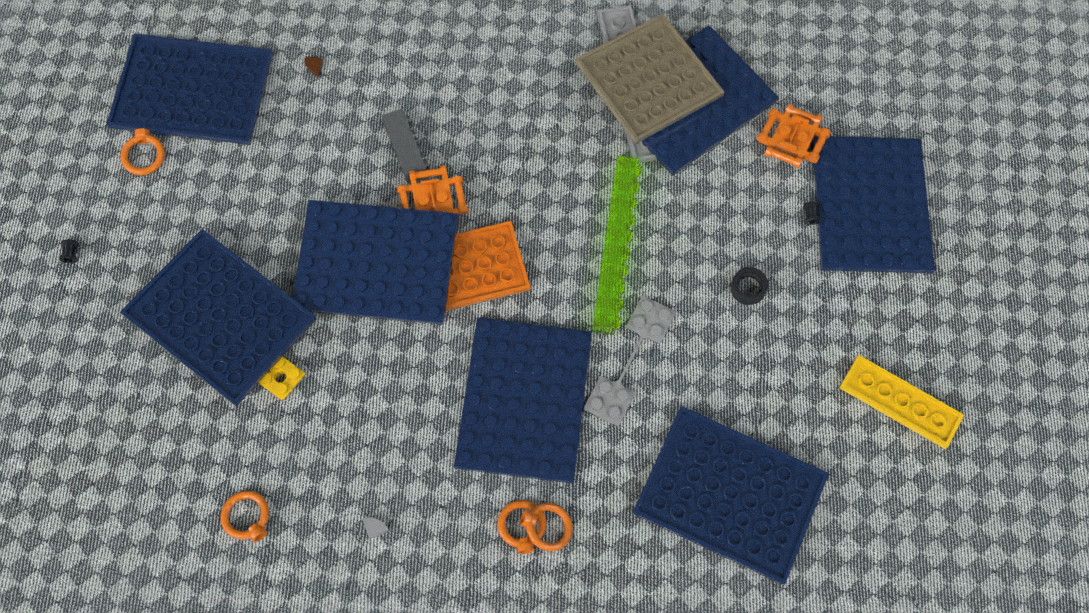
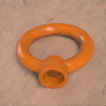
(142, 136)
(529, 520)
(255, 531)
(523, 545)

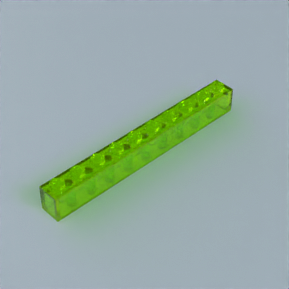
(615, 246)

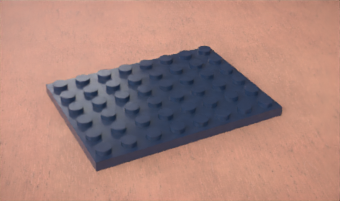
(191, 89)
(700, 131)
(873, 205)
(375, 261)
(219, 316)
(523, 400)
(731, 495)

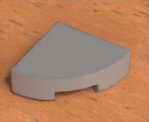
(374, 527)

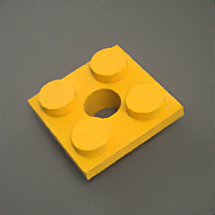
(282, 389)

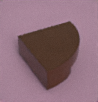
(314, 65)

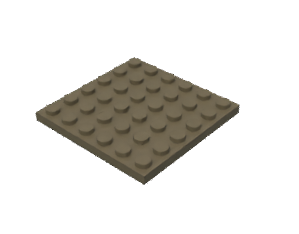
(649, 78)

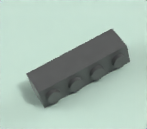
(404, 143)

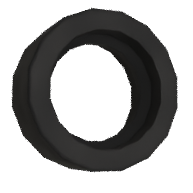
(754, 273)

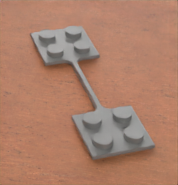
(610, 398)

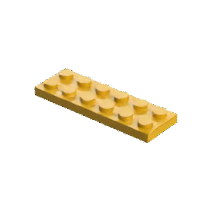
(902, 401)

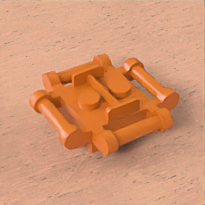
(793, 136)
(435, 193)

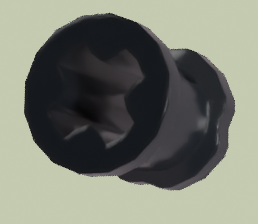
(812, 213)
(69, 251)

